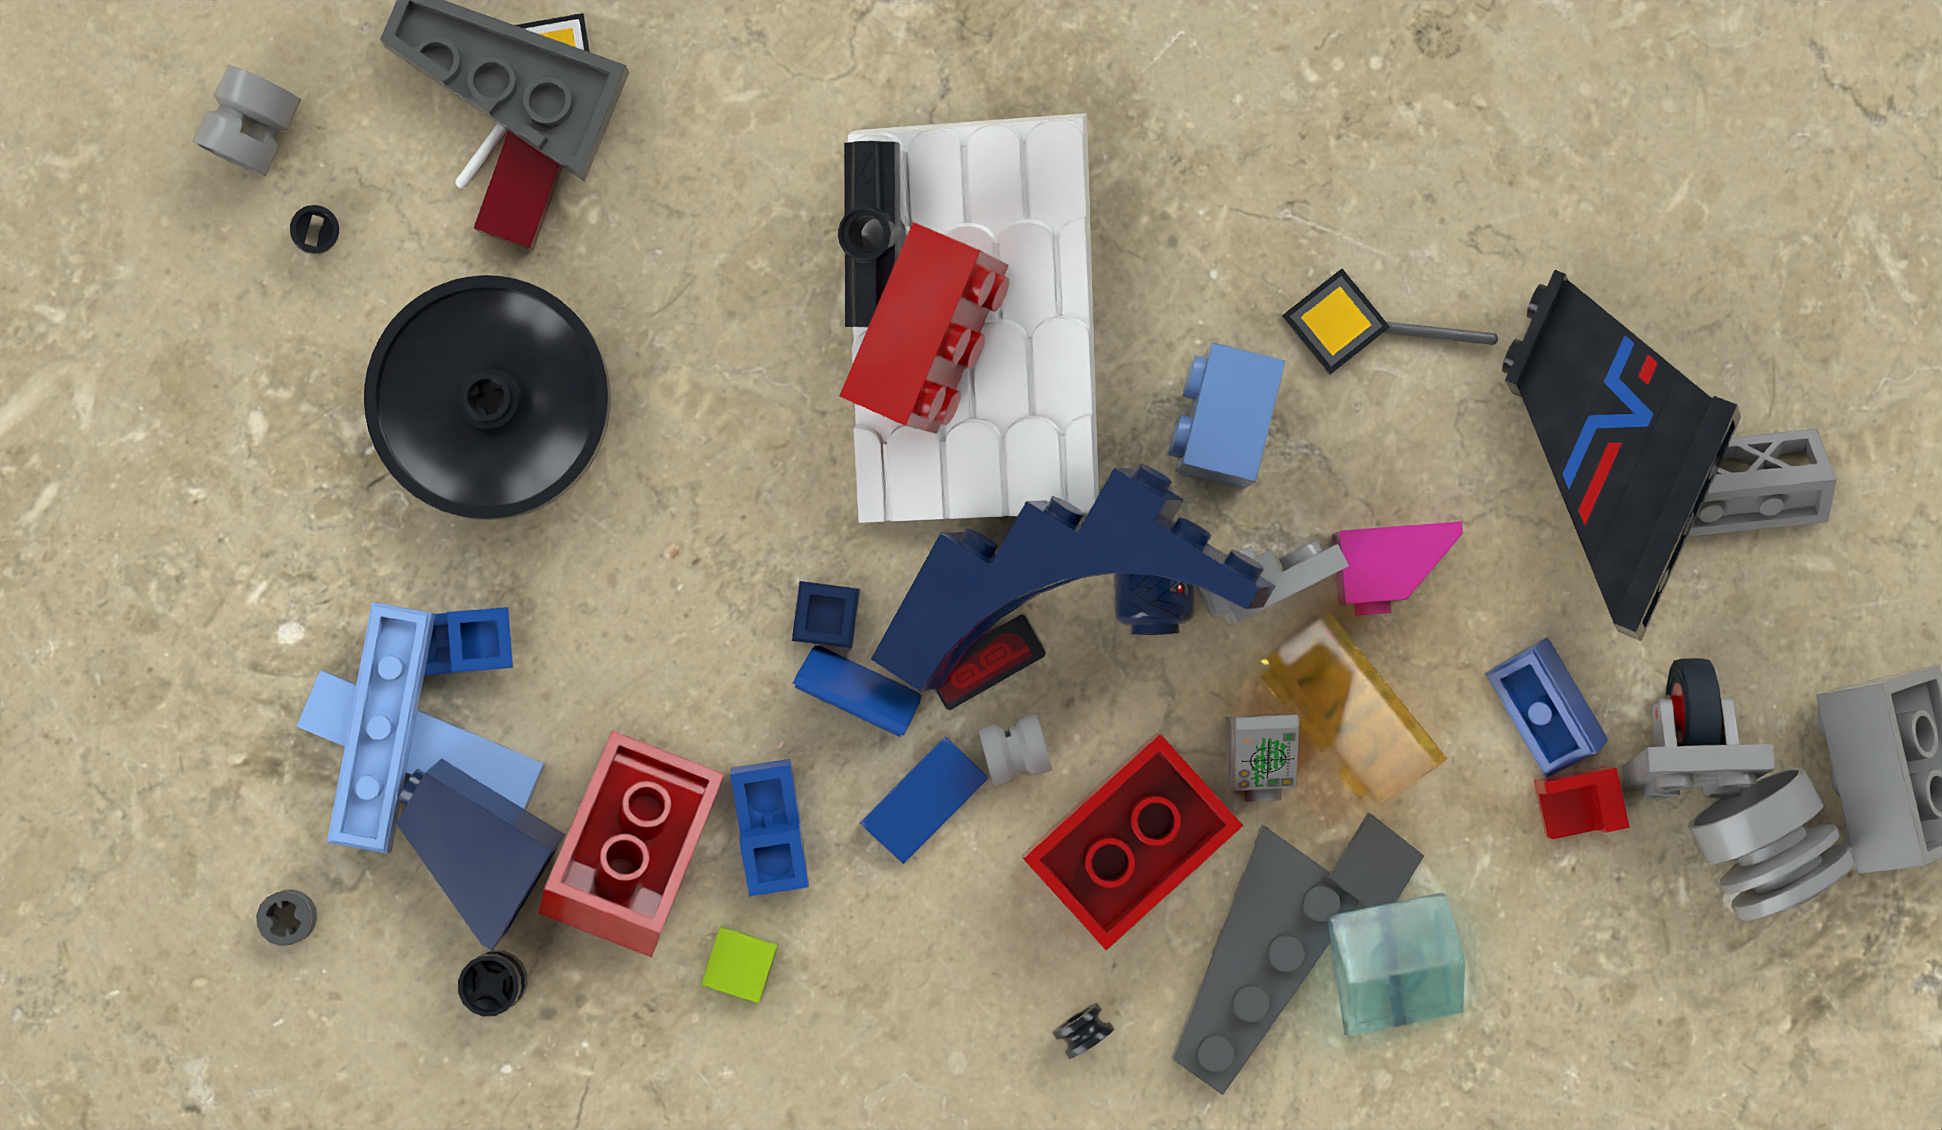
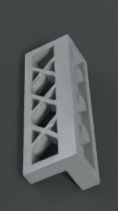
(1770, 490)

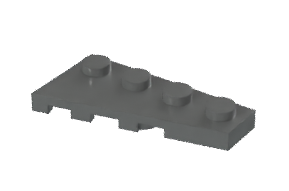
(520, 79)
(1259, 958)

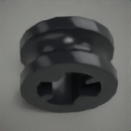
(1083, 1030)

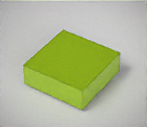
(739, 964)

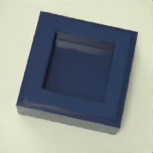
(826, 614)

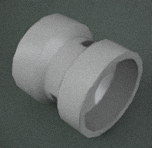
(1015, 749)

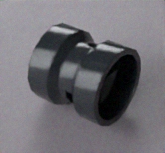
(483, 990)

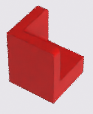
(1581, 802)

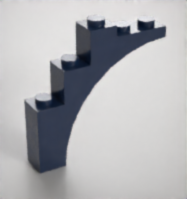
(1127, 531)

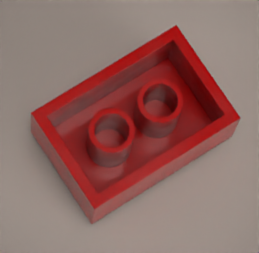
(926, 330)
(1131, 840)

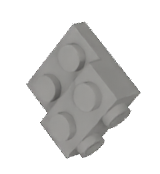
(1300, 571)

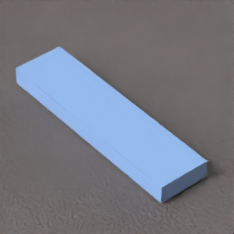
(381, 727)
(433, 739)

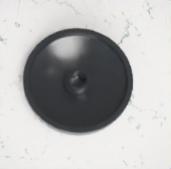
(487, 397)

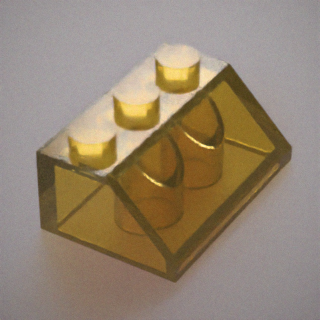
(1350, 709)

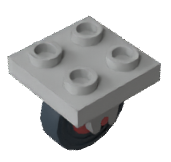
(1696, 741)

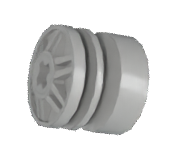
(1776, 855)

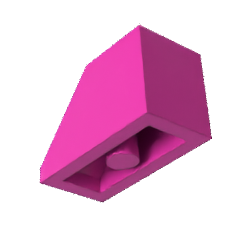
(1389, 562)

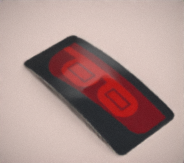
(992, 661)

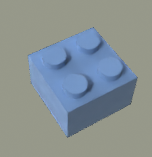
(1228, 415)

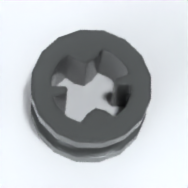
(268, 922)

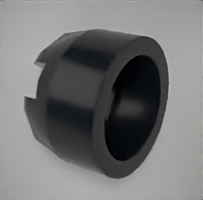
(327, 234)

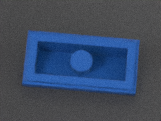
(858, 690)
(1547, 707)
(924, 800)

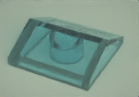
(1397, 964)

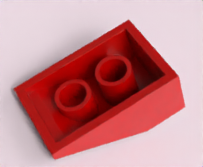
(630, 844)

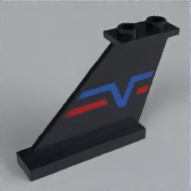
(1623, 442)

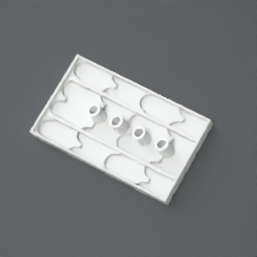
(1031, 396)

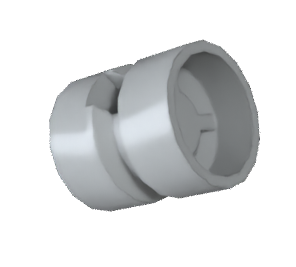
(253, 99)

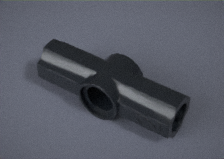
(869, 194)

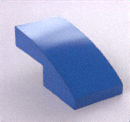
(470, 641)
(769, 827)

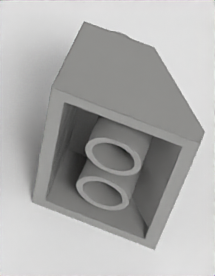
(1888, 767)

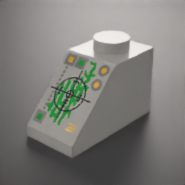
(1262, 754)

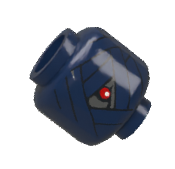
(1152, 603)

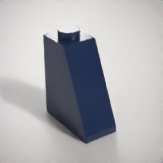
(476, 846)

